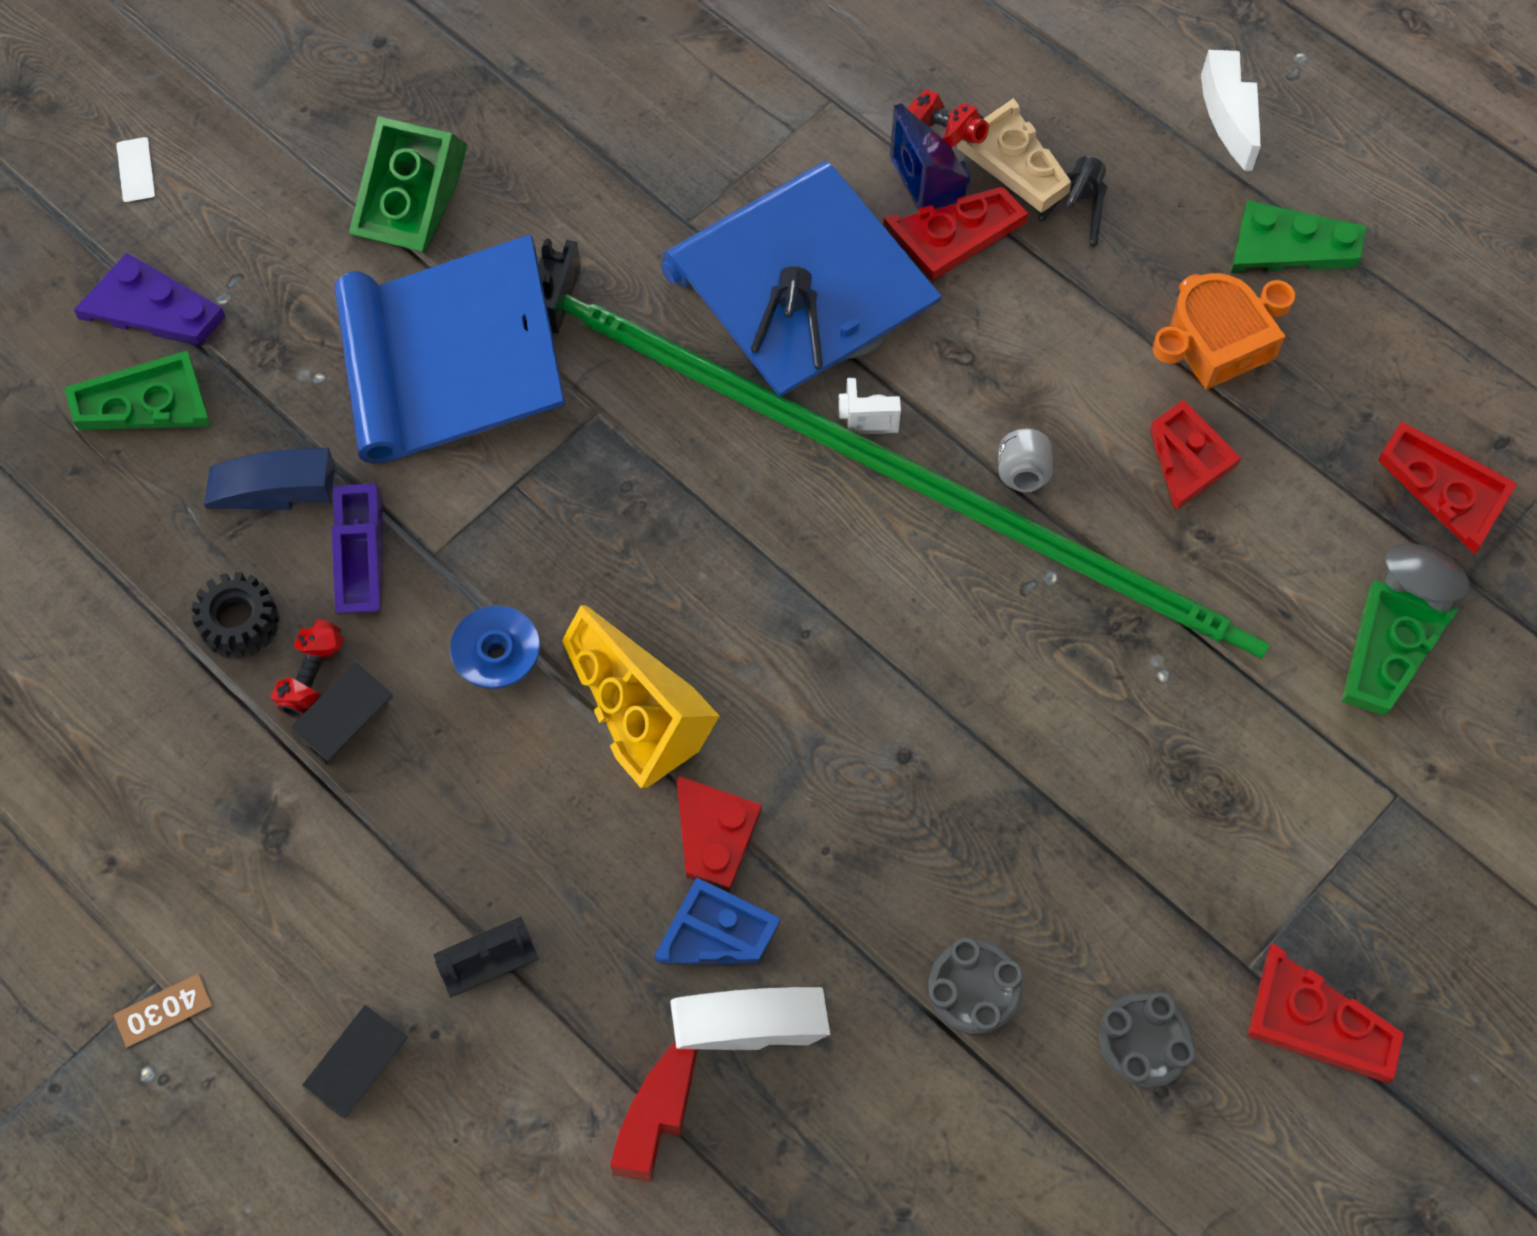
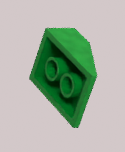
(407, 183)

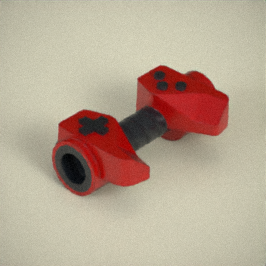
(961, 123)
(318, 642)

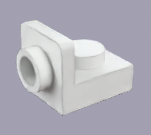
(871, 414)

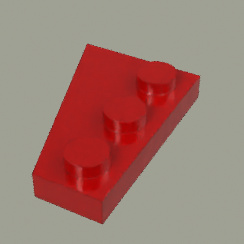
(954, 233)
(1448, 483)
(1314, 1020)

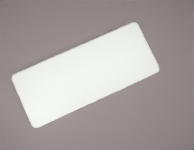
(135, 169)

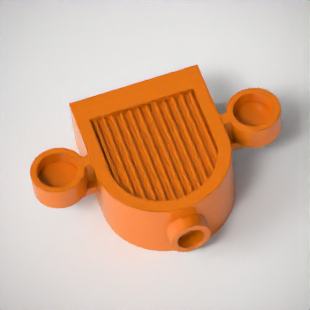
(1224, 326)

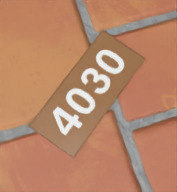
(162, 1010)

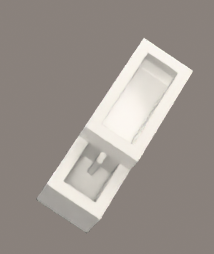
(1232, 106)
(750, 1018)

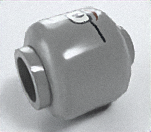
(1025, 460)

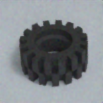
(225, 595)

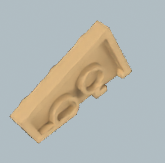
(1019, 159)

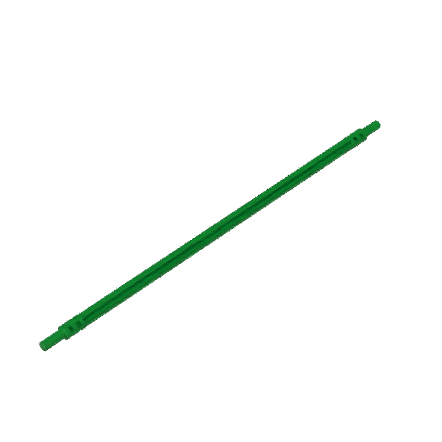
(917, 477)

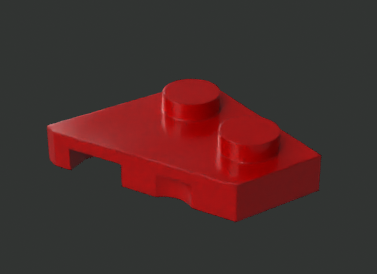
(1190, 453)
(714, 832)

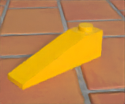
(646, 706)

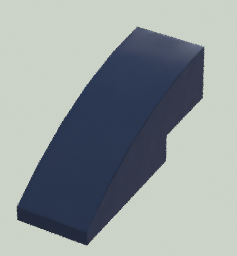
(271, 480)

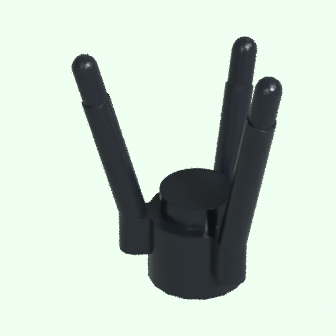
(1086, 181)
(792, 294)

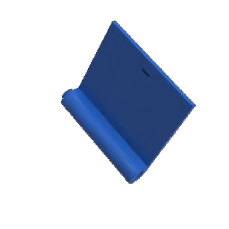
(810, 223)
(447, 350)

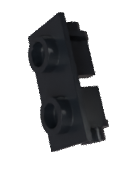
(485, 957)

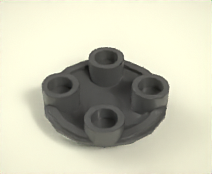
(1425, 575)
(975, 986)
(1146, 1039)

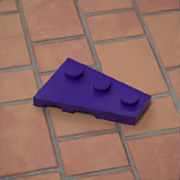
(151, 301)

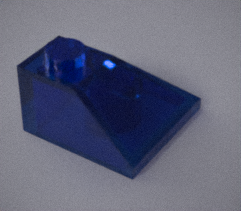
(926, 162)

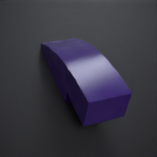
(357, 548)

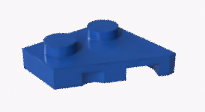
(717, 930)

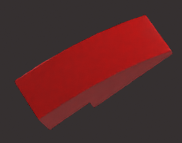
(655, 1110)

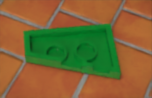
(1288, 237)
(142, 396)
(1390, 646)

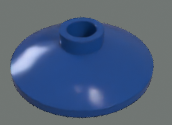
(490, 630)

